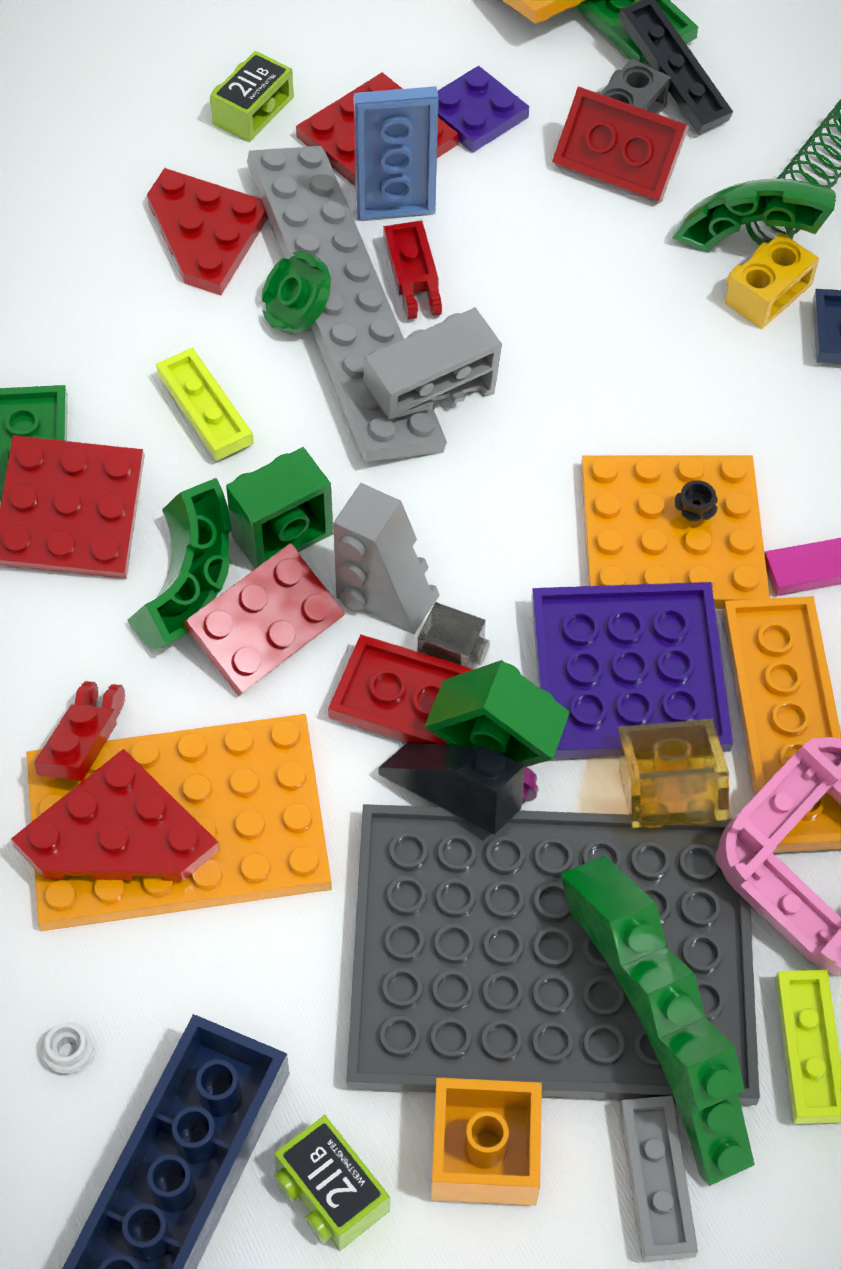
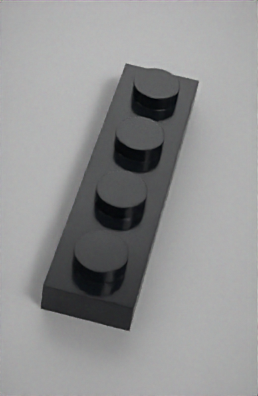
(670, 55)

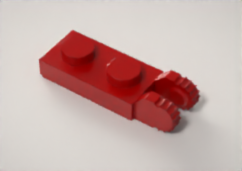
(412, 265)
(81, 733)

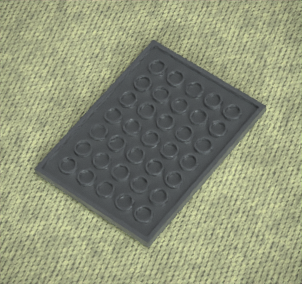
(489, 977)

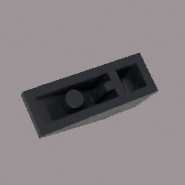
(461, 779)

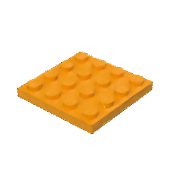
(643, 538)

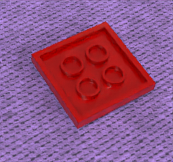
(335, 129)
(69, 506)

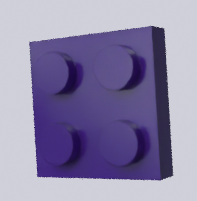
(479, 108)

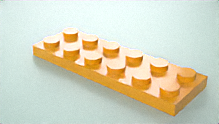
(784, 699)

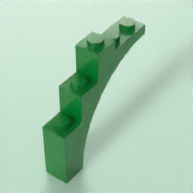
(666, 998)

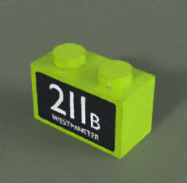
(252, 96)
(331, 1183)

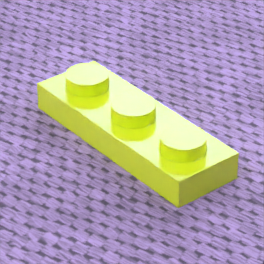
(204, 404)
(810, 1045)

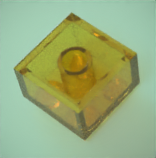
(673, 773)

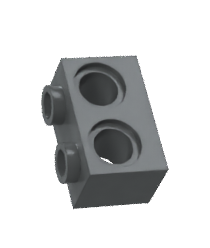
(639, 86)

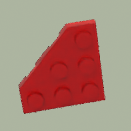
(205, 227)
(116, 829)

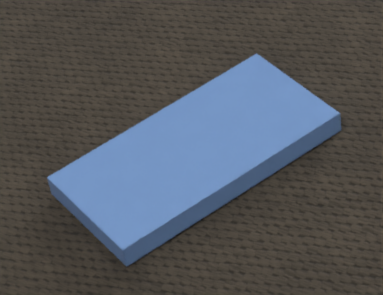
(395, 152)

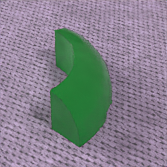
(767, 200)
(198, 566)

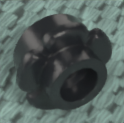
(700, 493)

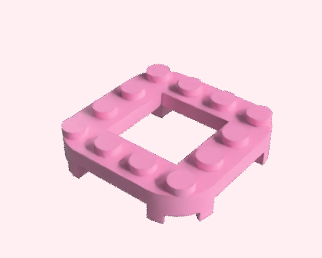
(762, 877)

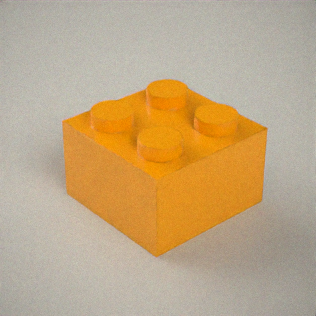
(487, 1141)

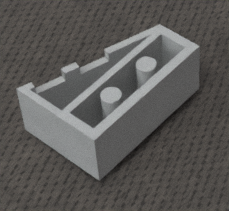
(434, 365)
(378, 562)

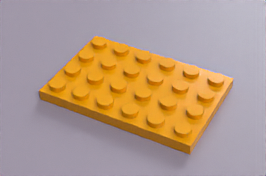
(244, 785)

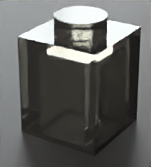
(454, 636)

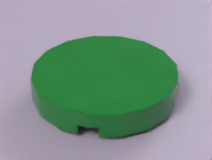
(296, 292)

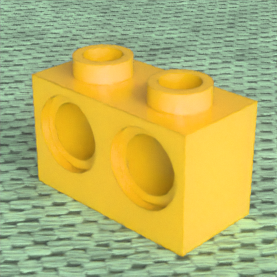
(770, 280)

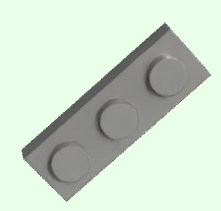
(658, 1179)

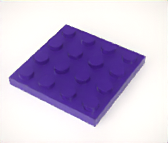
(629, 660)

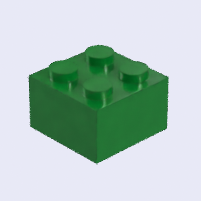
(280, 506)
(498, 711)

